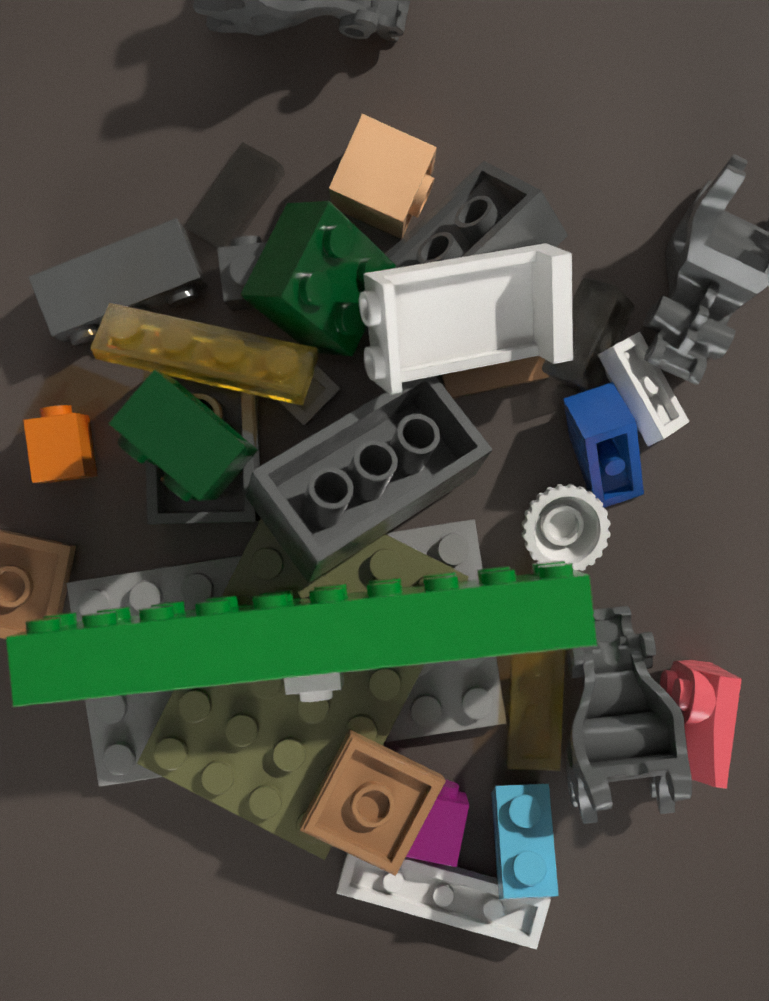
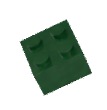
(314, 277)
(182, 437)

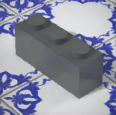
(133, 272)

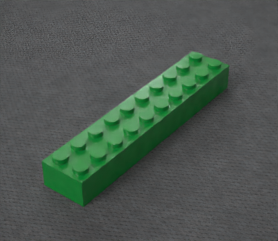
(300, 636)

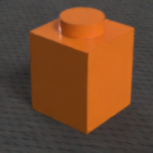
(60, 445)

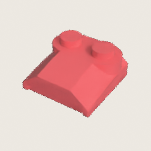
(709, 709)

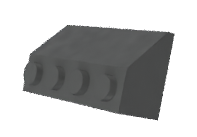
(479, 217)

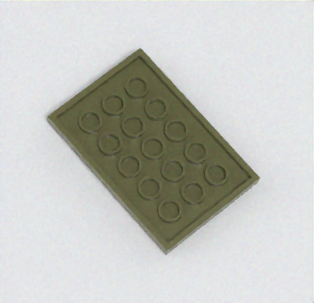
(267, 749)

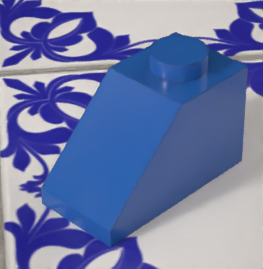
(605, 443)

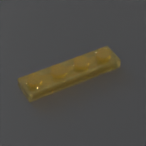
(205, 353)

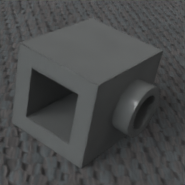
(235, 267)

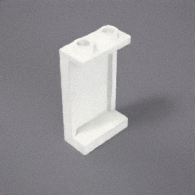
(467, 314)

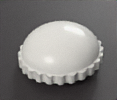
(566, 526)

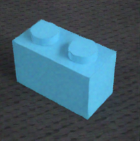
(524, 842)

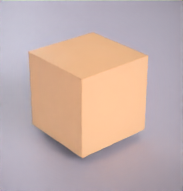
(383, 177)

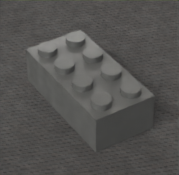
(366, 474)

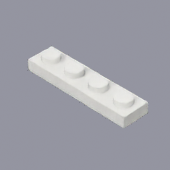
(448, 897)

